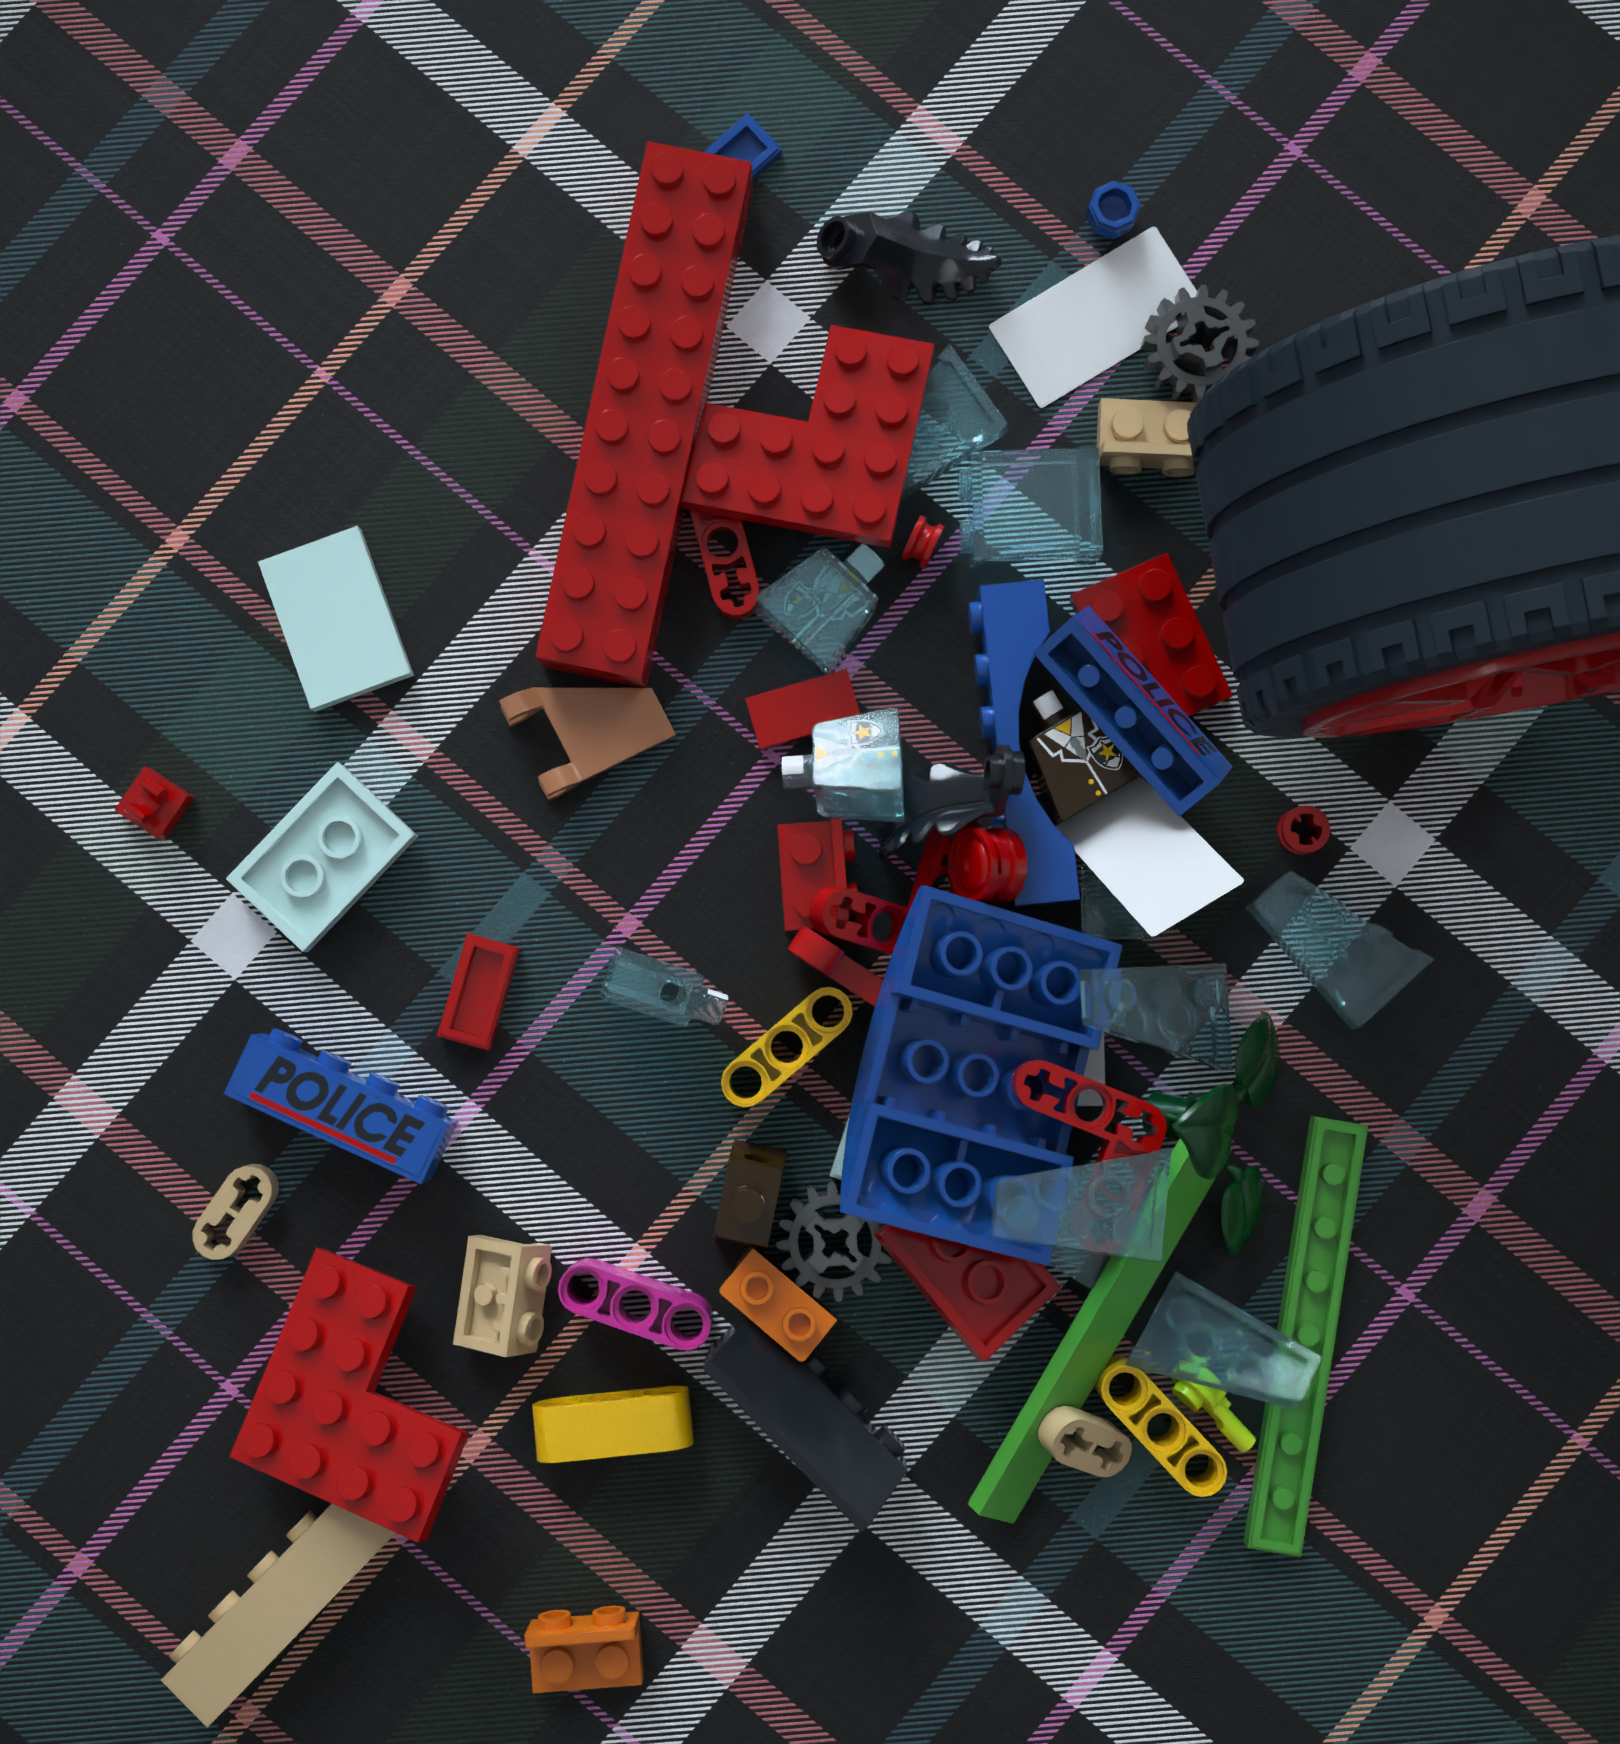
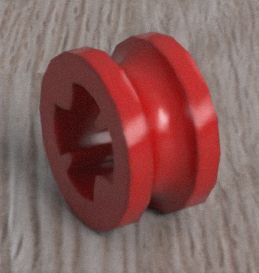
(922, 542)
(1315, 819)

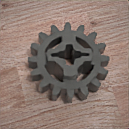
(1207, 322)
(818, 1258)

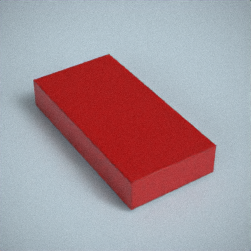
(795, 709)
(478, 992)

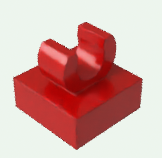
(154, 803)

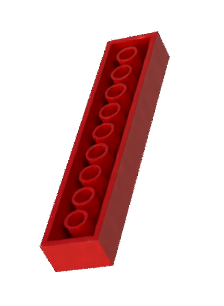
(645, 415)

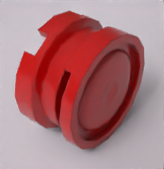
(987, 864)

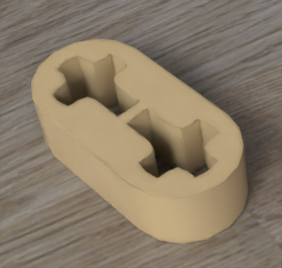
(225, 1204)
(1090, 1432)

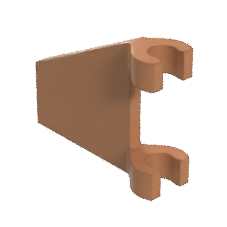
(593, 726)

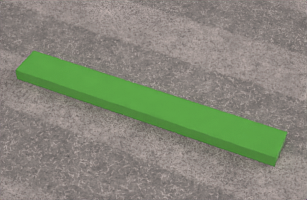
(1310, 1318)
(1085, 1351)

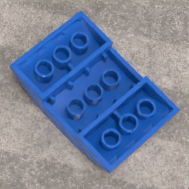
(933, 1092)

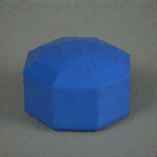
(1113, 209)

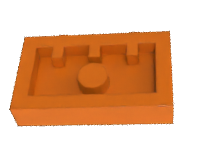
(777, 1305)
(585, 1650)

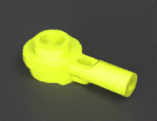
(1217, 1406)

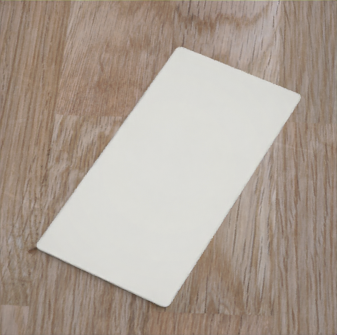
(1090, 317)
(1148, 856)

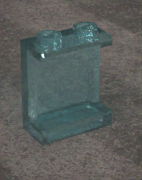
(1032, 506)

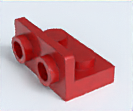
(811, 860)

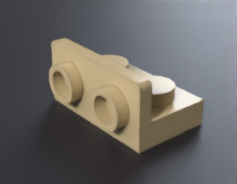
(1144, 436)
(502, 1296)

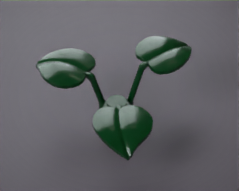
(1208, 1121)

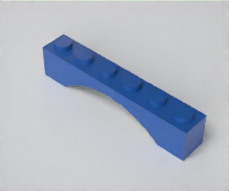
(1011, 627)

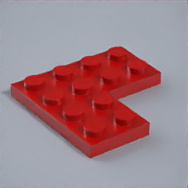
(824, 475)
(319, 1407)

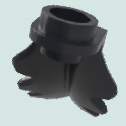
(905, 255)
(954, 798)

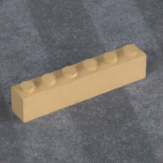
(273, 1610)

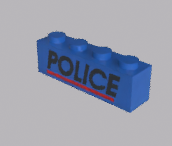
(1133, 710)
(342, 1106)

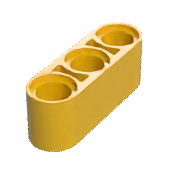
(771, 1069)
(612, 1424)
(1173, 1447)

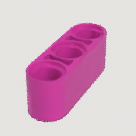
(609, 1307)

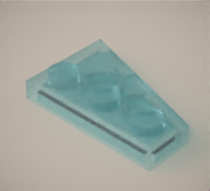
(952, 422)
(1340, 953)
(1163, 1006)
(1089, 1208)
(1222, 1347)

